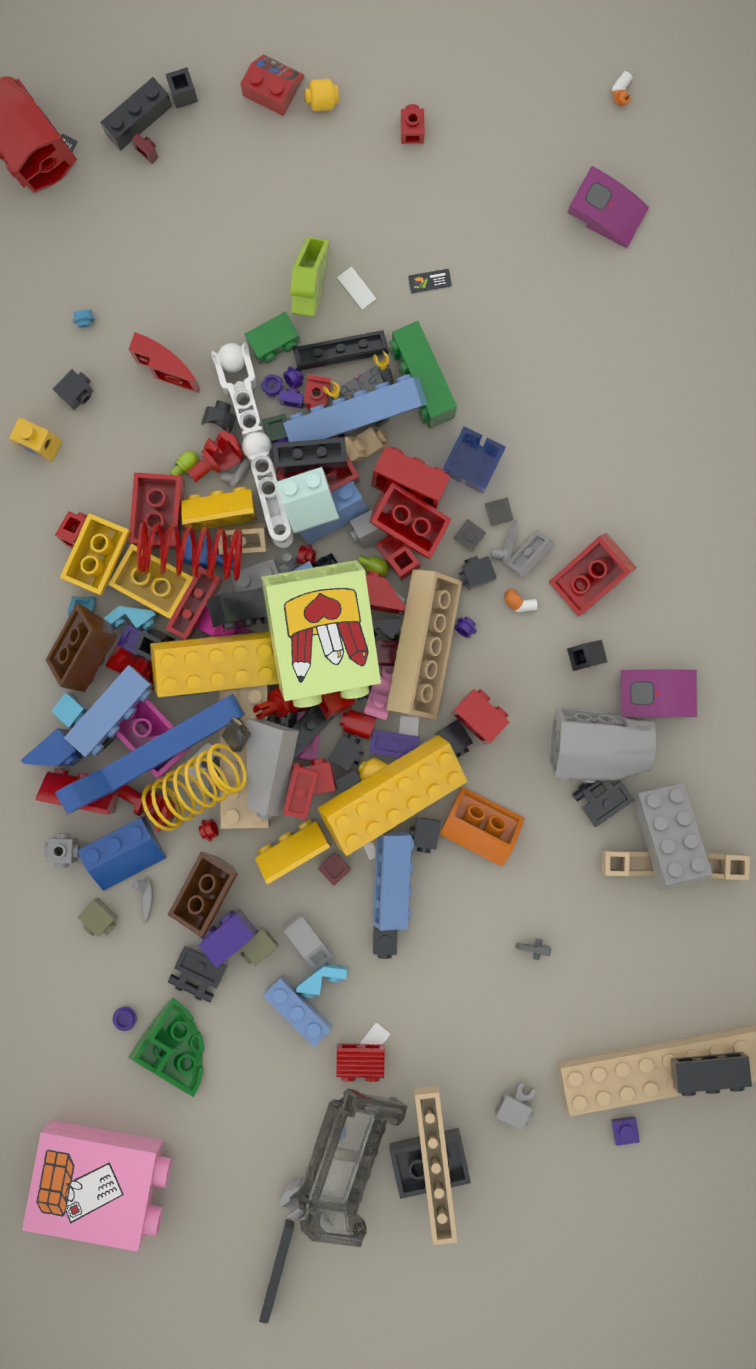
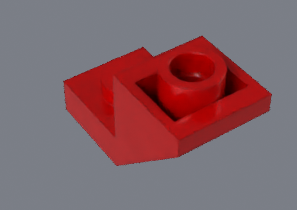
(122, 658)

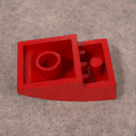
(162, 362)

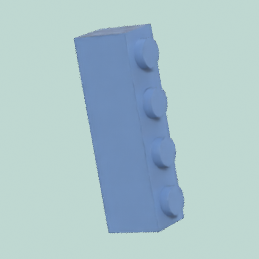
(109, 711)
(392, 880)

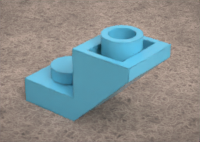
(140, 618)
(69, 710)
(312, 983)

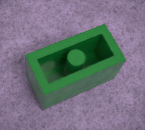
(272, 338)

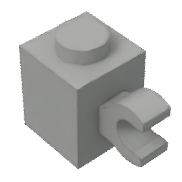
(365, 532)
(515, 1108)

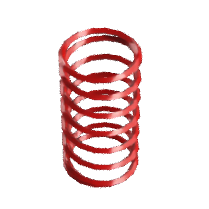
(144, 555)

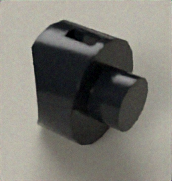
(220, 416)

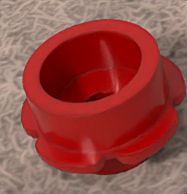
(306, 554)
(208, 829)

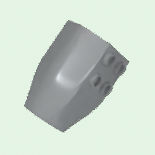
(600, 745)

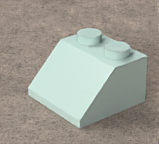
(307, 500)

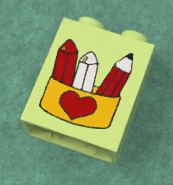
(321, 632)

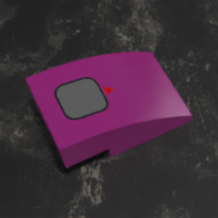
(608, 207)
(658, 693)

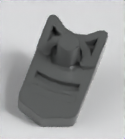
(538, 948)

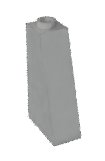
(268, 765)

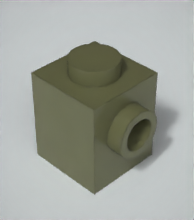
(98, 918)
(259, 947)

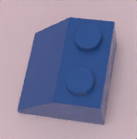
(54, 751)

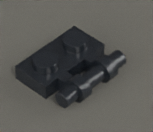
(604, 805)
(199, 967)

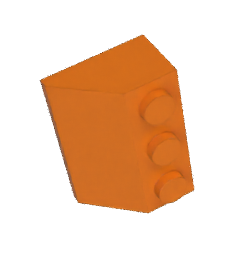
(482, 826)

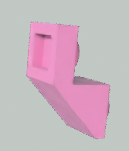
(377, 700)

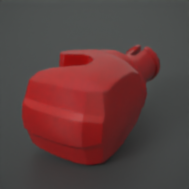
(218, 455)
(276, 706)
(135, 798)

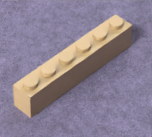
(435, 1165)

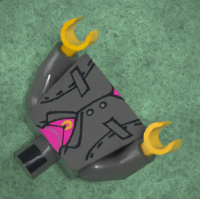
(366, 380)

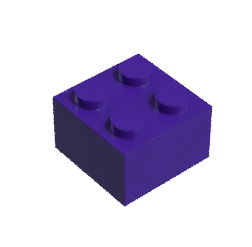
(228, 937)

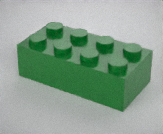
(417, 359)

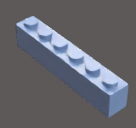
(358, 411)

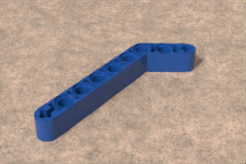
(149, 755)

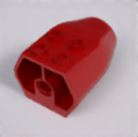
(29, 140)

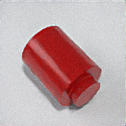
(358, 723)

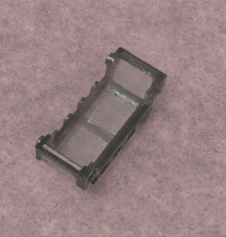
(343, 1166)

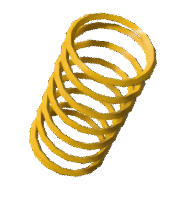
(176, 797)

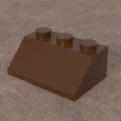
(80, 649)
(203, 893)

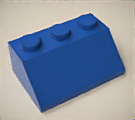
(122, 853)

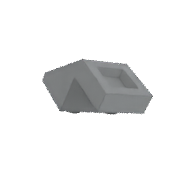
(307, 942)

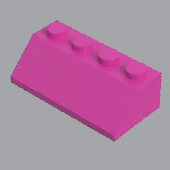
(145, 726)

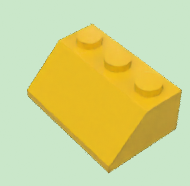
(219, 509)
(95, 554)
(292, 850)

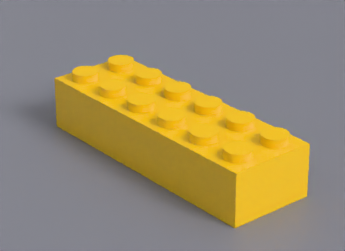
(213, 664)
(392, 795)

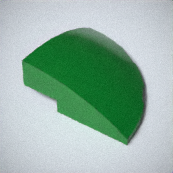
(172, 1048)

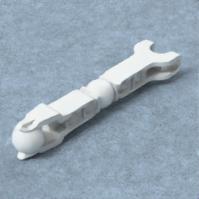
(256, 443)

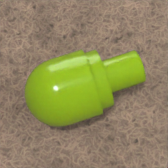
(184, 463)
(374, 564)

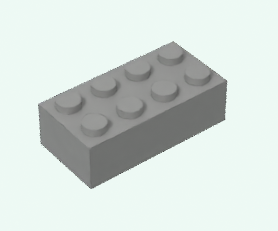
(672, 837)

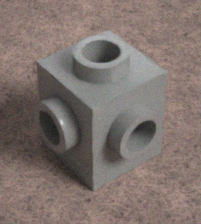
(69, 847)

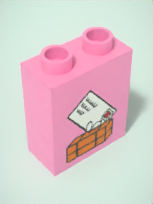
(96, 1186)

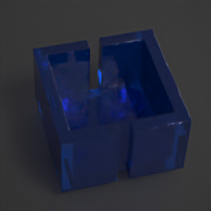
(473, 461)

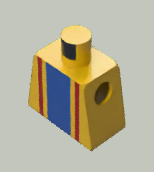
(33, 439)

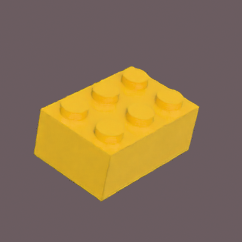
(153, 589)

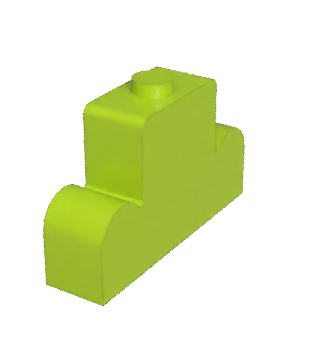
(308, 276)

